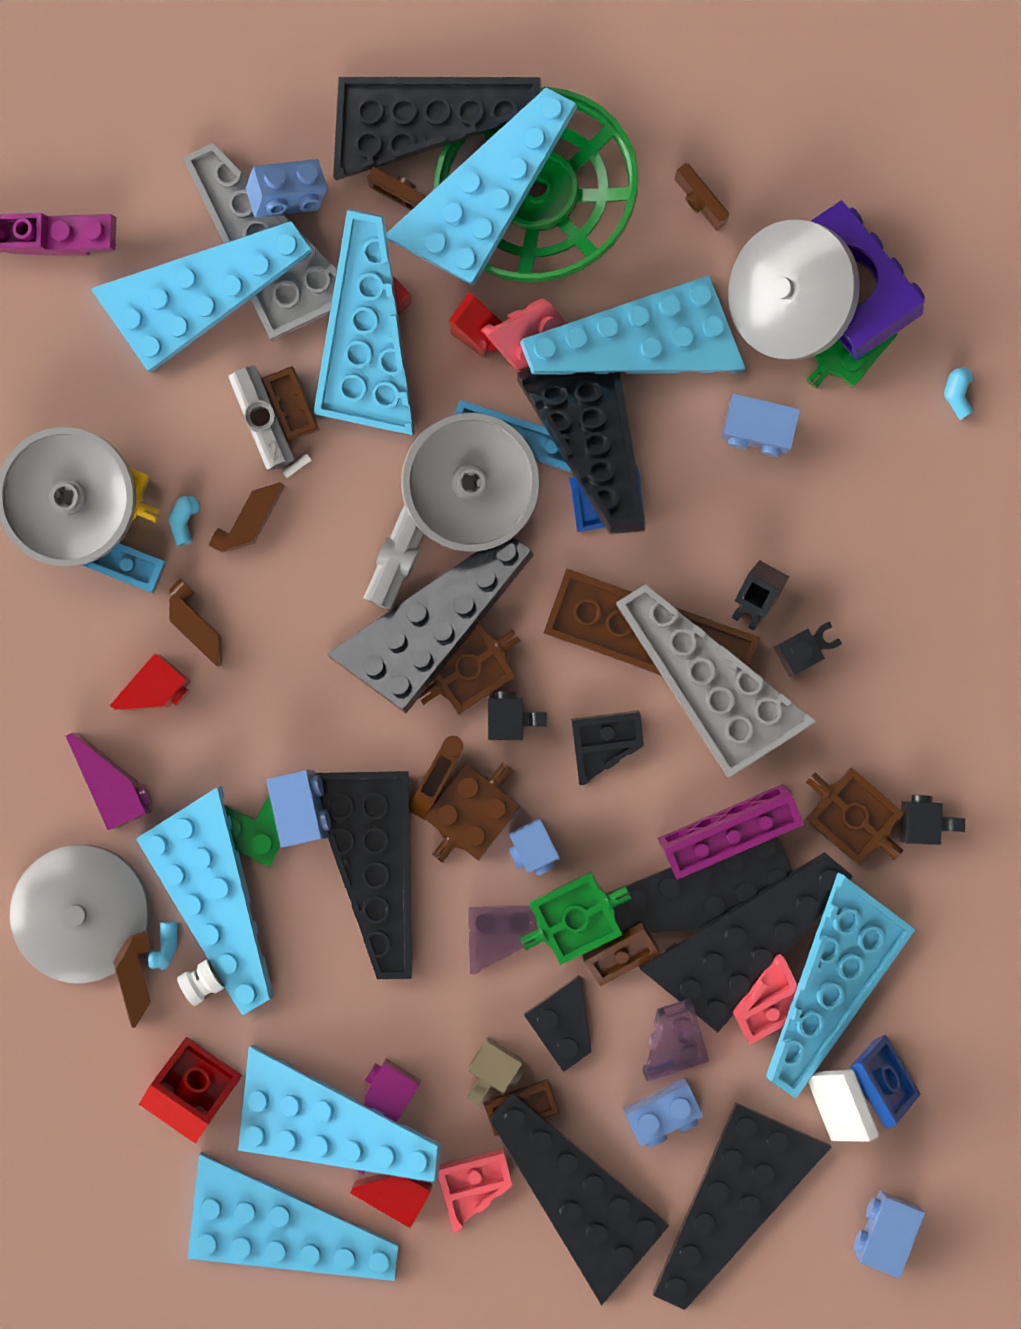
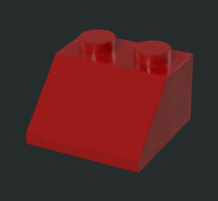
(190, 1090)

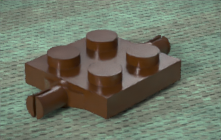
(473, 670)
(472, 812)
(854, 816)

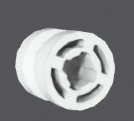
(200, 983)

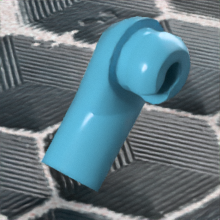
(956, 389)
(179, 517)
(168, 947)

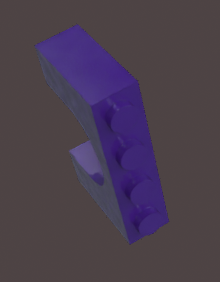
(894, 299)

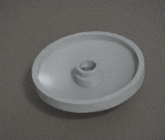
(793, 289)
(470, 482)
(66, 496)
(77, 912)

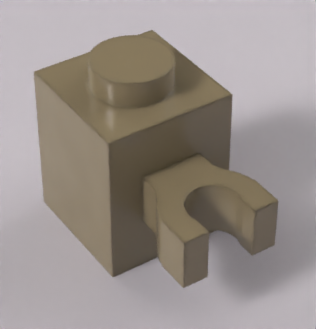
(495, 1068)

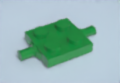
(840, 363)
(575, 918)

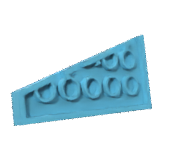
(474, 206)
(183, 299)
(652, 335)
(363, 349)
(208, 885)
(846, 961)
(317, 1123)
(268, 1227)

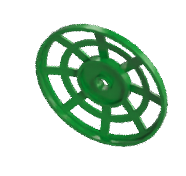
(562, 195)

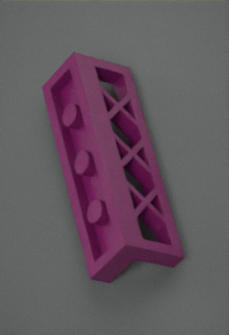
(730, 831)

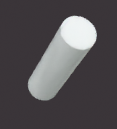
(296, 465)

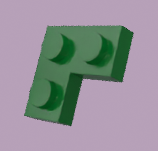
(257, 836)

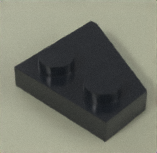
(605, 740)
(563, 1024)

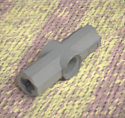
(252, 399)
(394, 562)

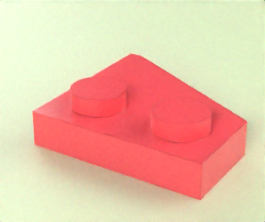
(520, 324)
(767, 1002)
(472, 1184)

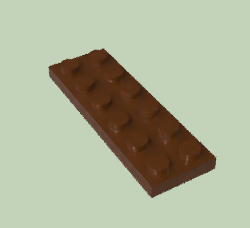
(590, 619)

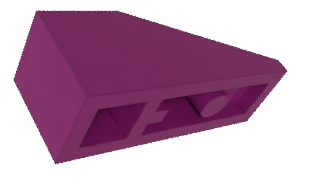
(113, 789)
(389, 1090)

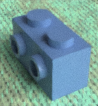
(286, 188)
(759, 425)
(298, 808)
(533, 848)
(663, 1113)
(888, 1233)

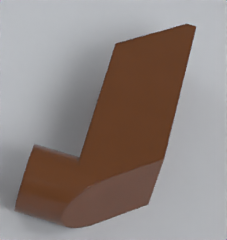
(250, 520)
(192, 624)
(436, 776)
(131, 976)

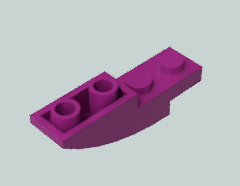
(57, 234)

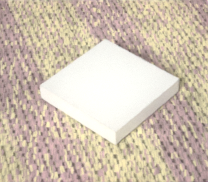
(842, 1106)

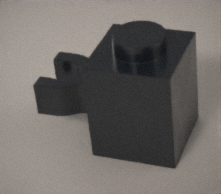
(759, 592)
(804, 649)
(507, 717)
(924, 821)

